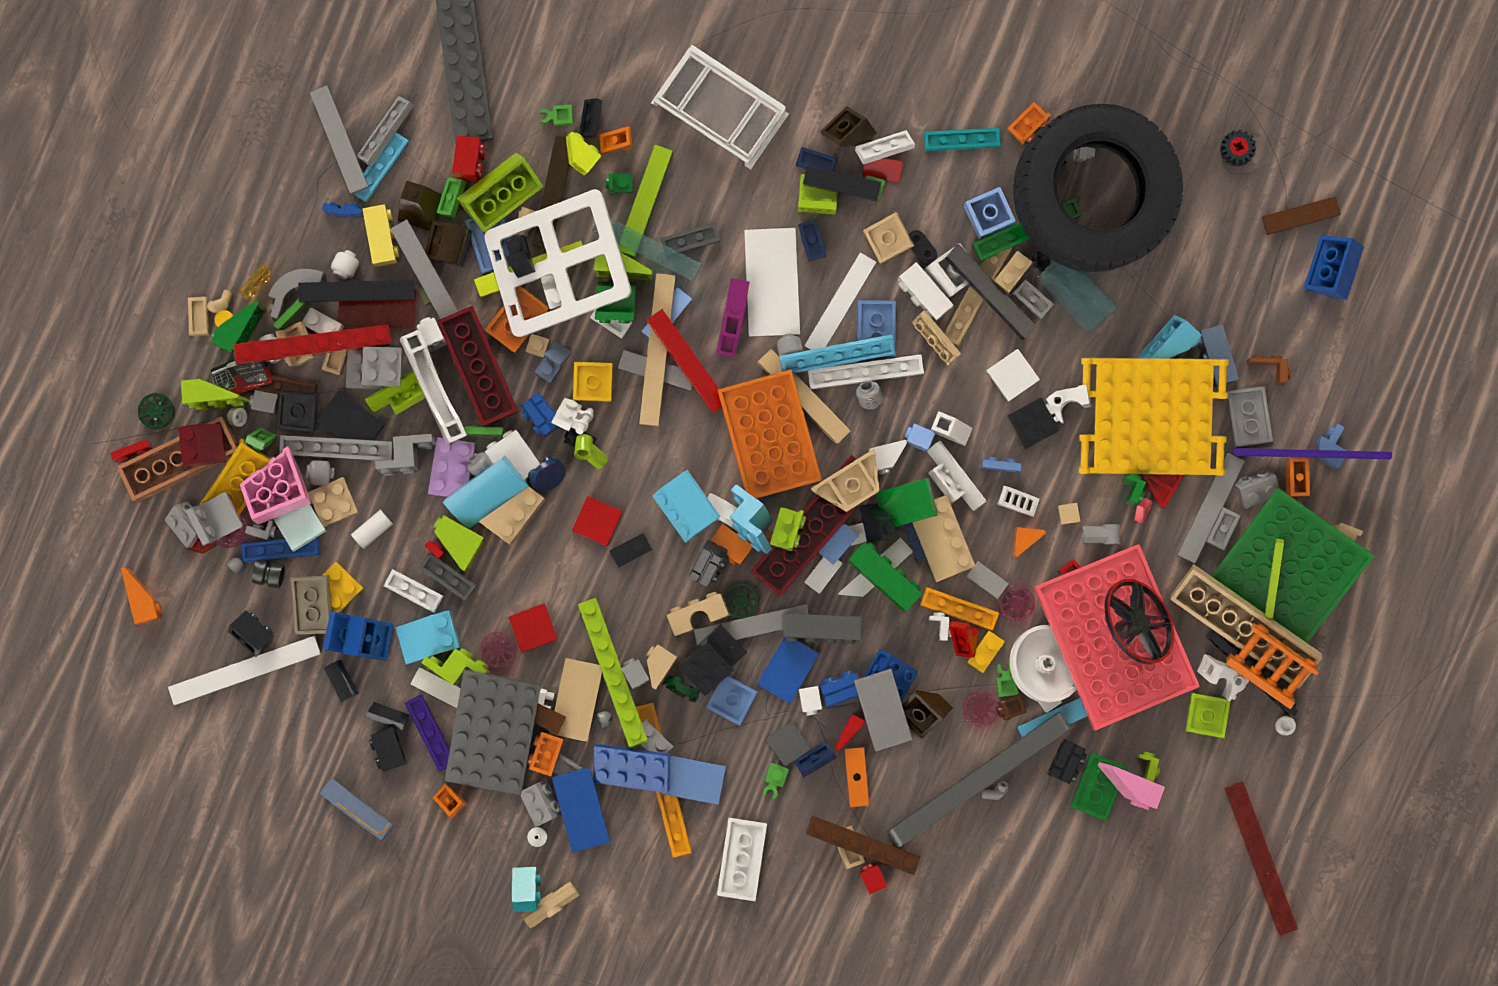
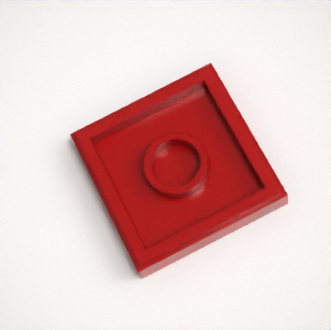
(597, 521)
(533, 628)

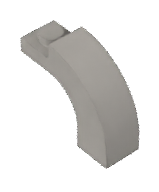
(288, 285)

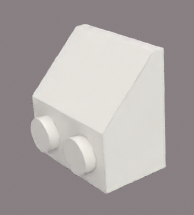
(945, 276)

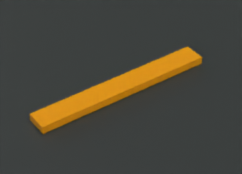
(668, 804)

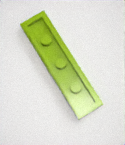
(1274, 577)

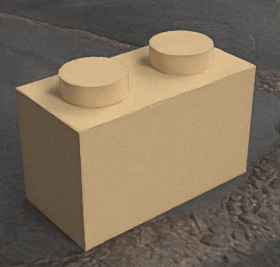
(1013, 272)

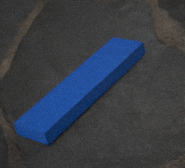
(276, 550)

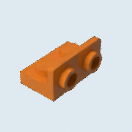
(545, 754)

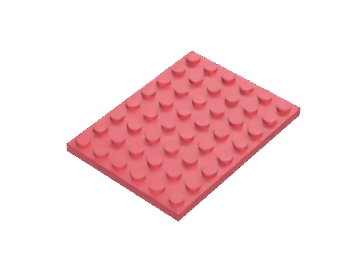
(1103, 674)

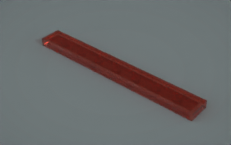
(1260, 858)

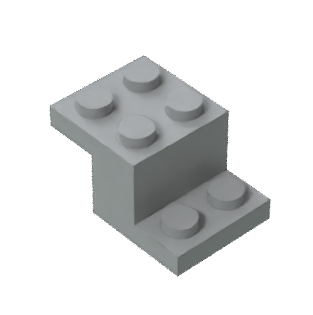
(374, 368)
(405, 454)

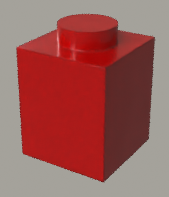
(872, 878)

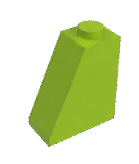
(459, 541)

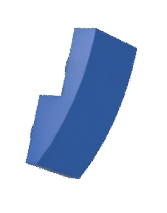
(348, 211)

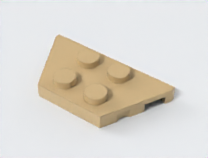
(851, 484)

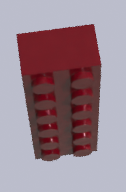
(478, 366)

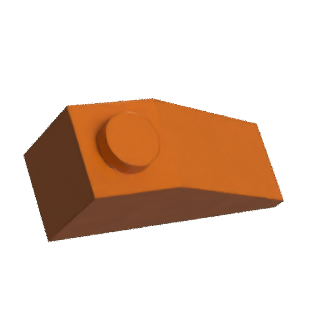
(142, 602)

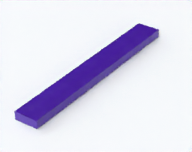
(1312, 453)

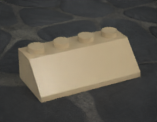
(944, 542)

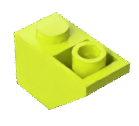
(580, 154)

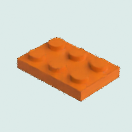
(500, 328)

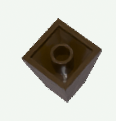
(849, 129)
(419, 205)
(925, 711)

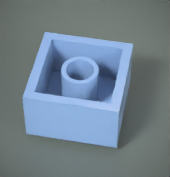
(989, 213)

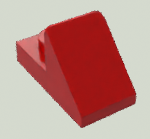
(964, 639)

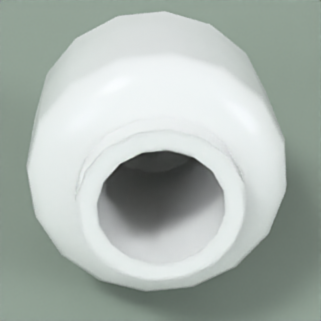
(344, 264)

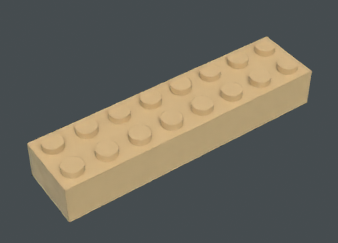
(1233, 620)

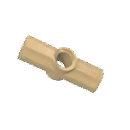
(551, 904)

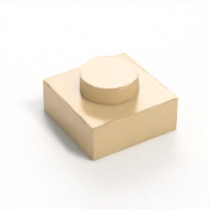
(537, 346)

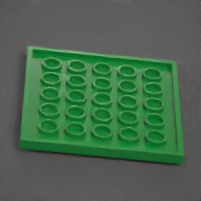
(1314, 570)

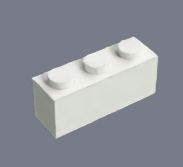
(924, 292)

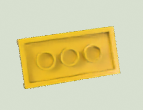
(238, 468)

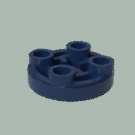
(547, 475)

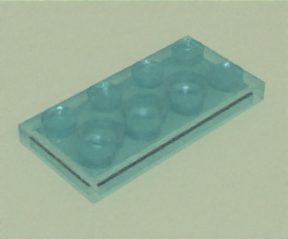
(1076, 295)

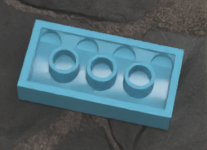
(485, 492)

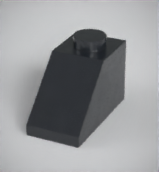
(876, 523)

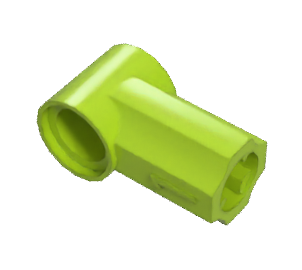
(588, 451)

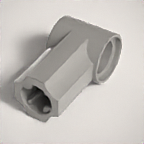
(1104, 534)

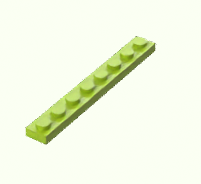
(612, 673)

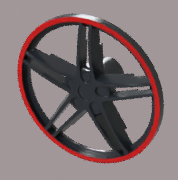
(1137, 623)

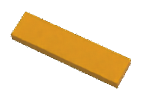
(959, 609)

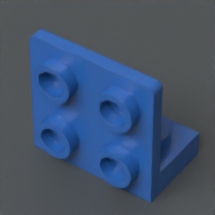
(902, 672)

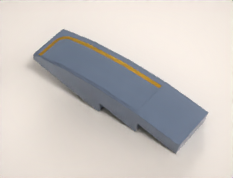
(357, 809)

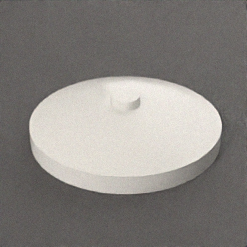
(1040, 667)

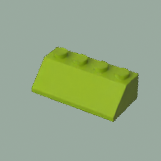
(500, 192)

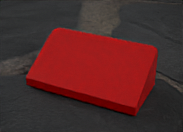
(884, 169)

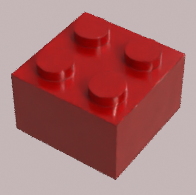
(468, 159)

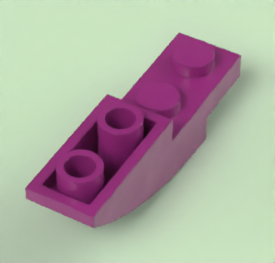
(732, 317)

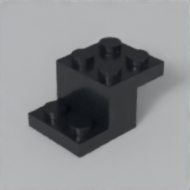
(712, 659)

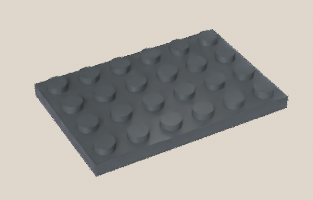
(492, 732)

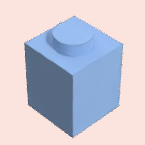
(919, 437)

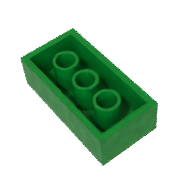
(884, 576)

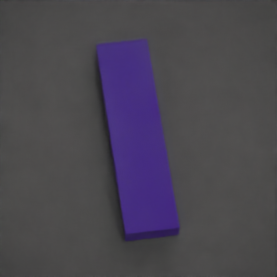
(429, 731)

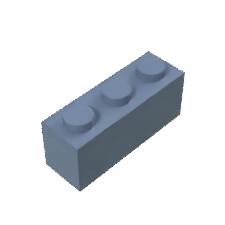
(1215, 346)

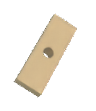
(936, 337)

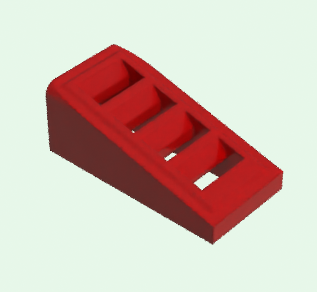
(851, 728)

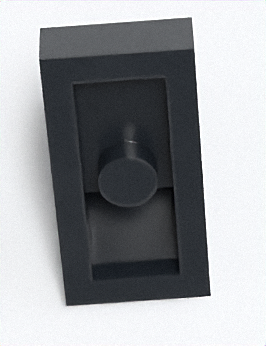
(520, 257)

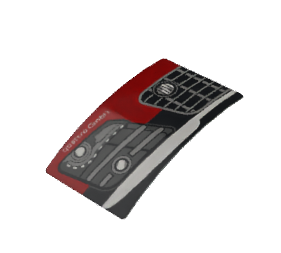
(241, 377)

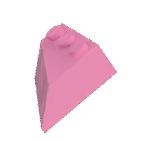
(275, 489)

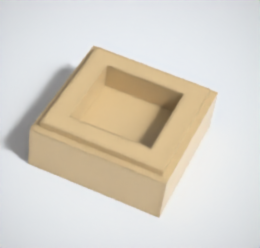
(1068, 513)

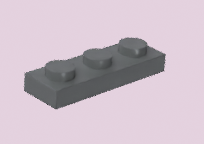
(692, 238)
(447, 576)

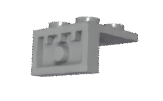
(214, 519)

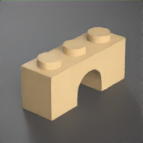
(681, 618)

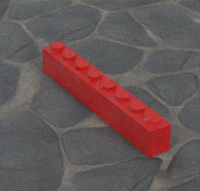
(311, 344)

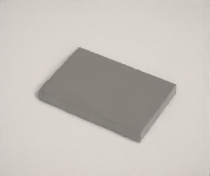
(1249, 417)

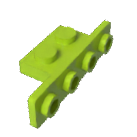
(398, 397)

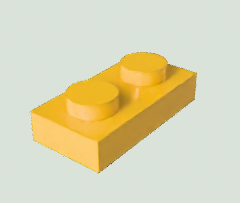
(986, 651)

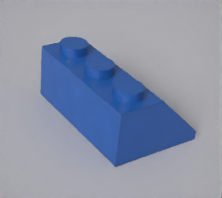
(1334, 267)

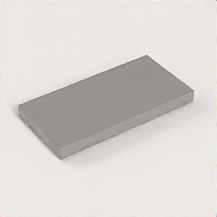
(883, 710)

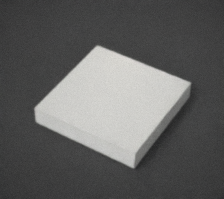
(1012, 375)

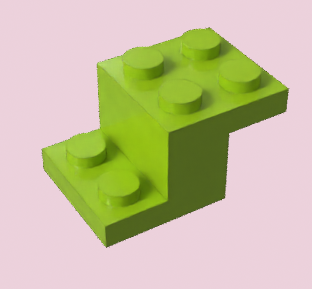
(454, 666)

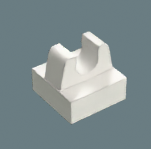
(1083, 153)

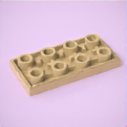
(578, 698)

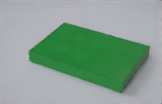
(908, 502)
(1095, 791)

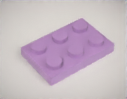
(450, 467)

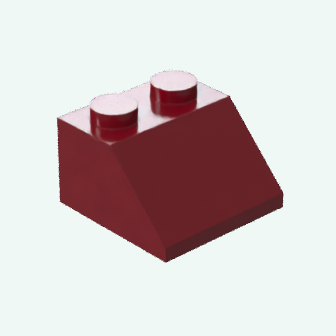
(201, 444)

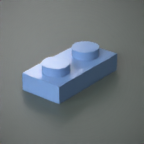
(1009, 465)

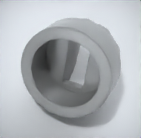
(235, 565)
(605, 718)

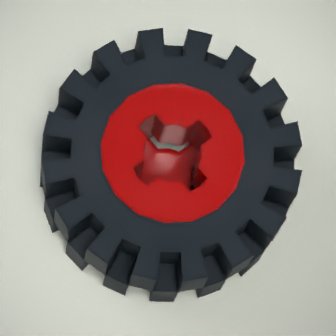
(1235, 154)

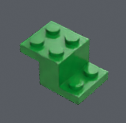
(622, 310)

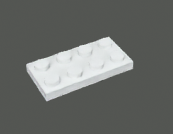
(741, 859)

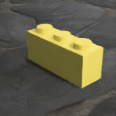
(380, 235)

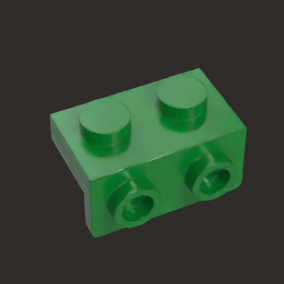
(1136, 492)

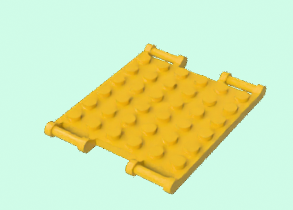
(1153, 416)

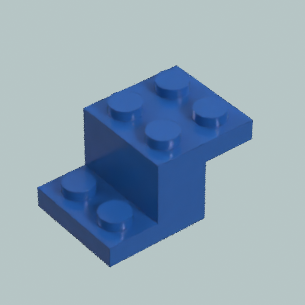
(358, 636)

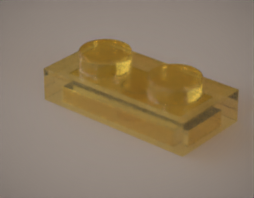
(250, 287)

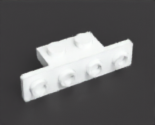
(952, 478)

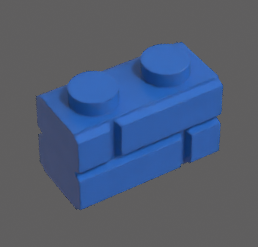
(540, 413)
(840, 689)

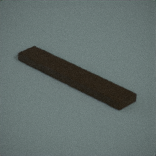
(555, 182)

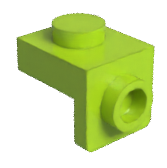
(1152, 769)

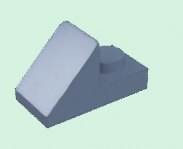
(553, 362)

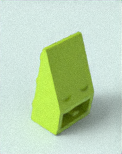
(202, 394)

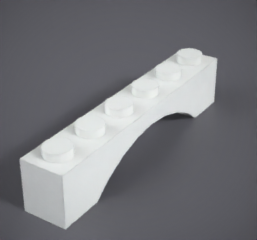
(424, 370)

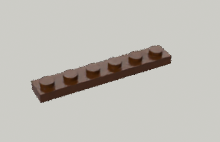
(862, 845)

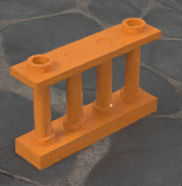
(1270, 684)

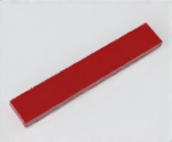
(685, 359)

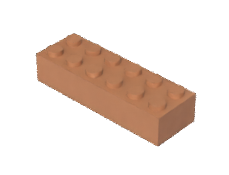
(163, 466)

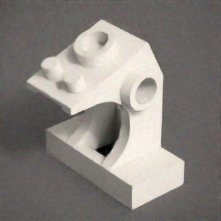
(1077, 394)
(1214, 670)

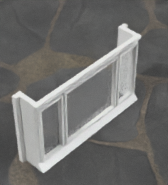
(721, 105)

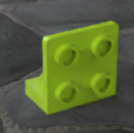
(816, 200)
(786, 529)

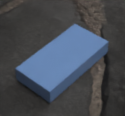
(838, 544)

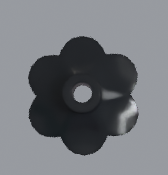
(1041, 261)

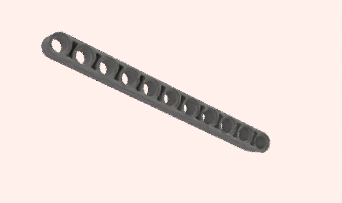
(979, 779)

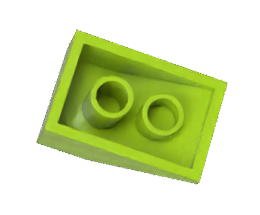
(634, 270)

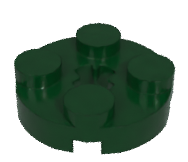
(676, 685)

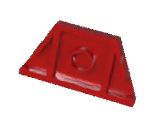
(1162, 486)

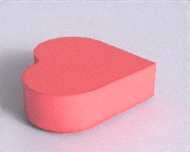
(1142, 510)

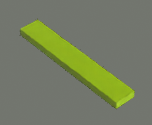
(648, 192)

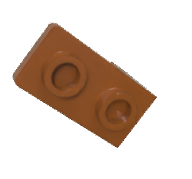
(1283, 373)

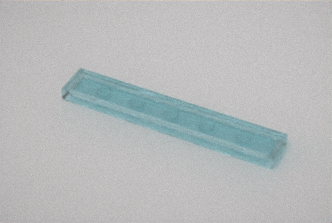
(654, 251)

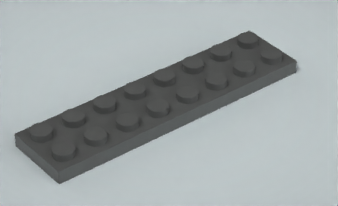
(464, 69)

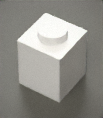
(810, 700)

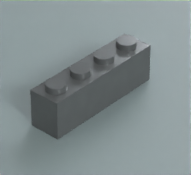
(821, 627)

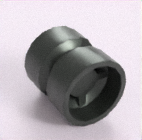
(267, 573)

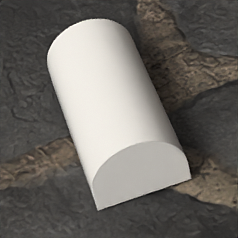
(372, 529)

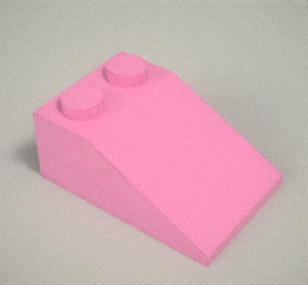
(1135, 788)

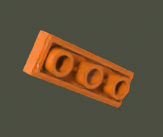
(856, 789)

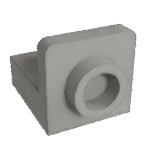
(258, 531)

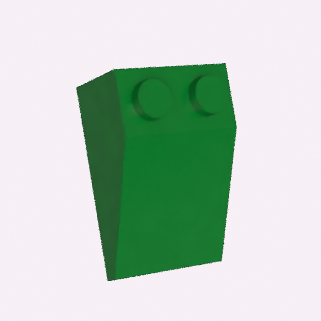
(238, 327)

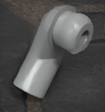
(997, 792)

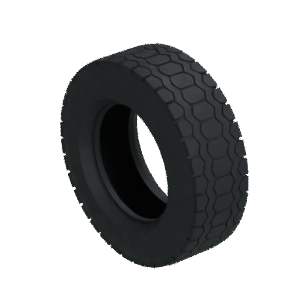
(1141, 148)

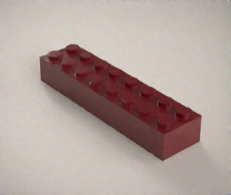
(780, 566)

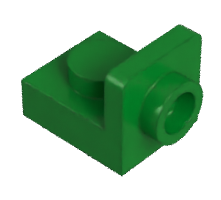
(619, 183)

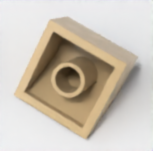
(659, 664)

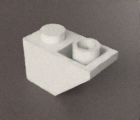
(951, 428)

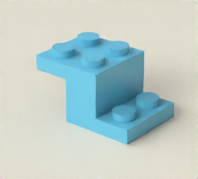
(751, 519)

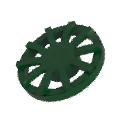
(155, 410)
(740, 600)

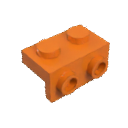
(1029, 123)

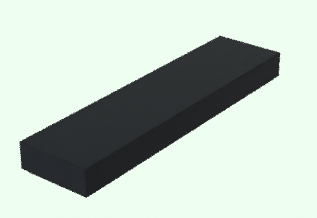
(841, 183)

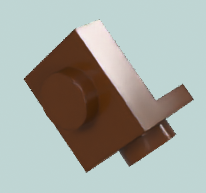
(1010, 707)

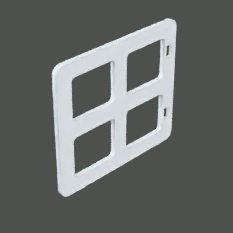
(558, 263)

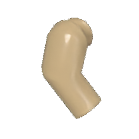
(220, 304)

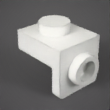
(944, 631)

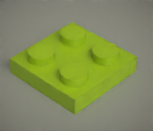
(1207, 715)

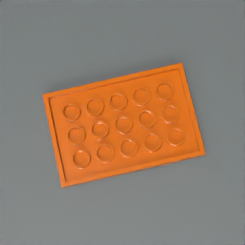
(769, 434)

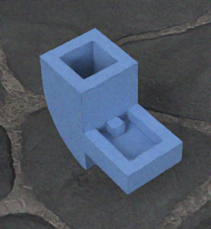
(1322, 443)

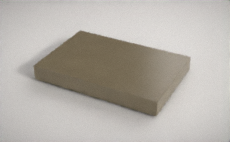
(311, 604)

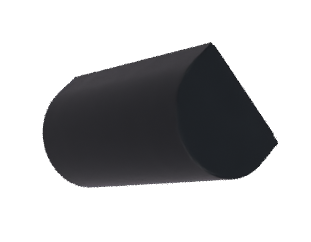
(341, 680)

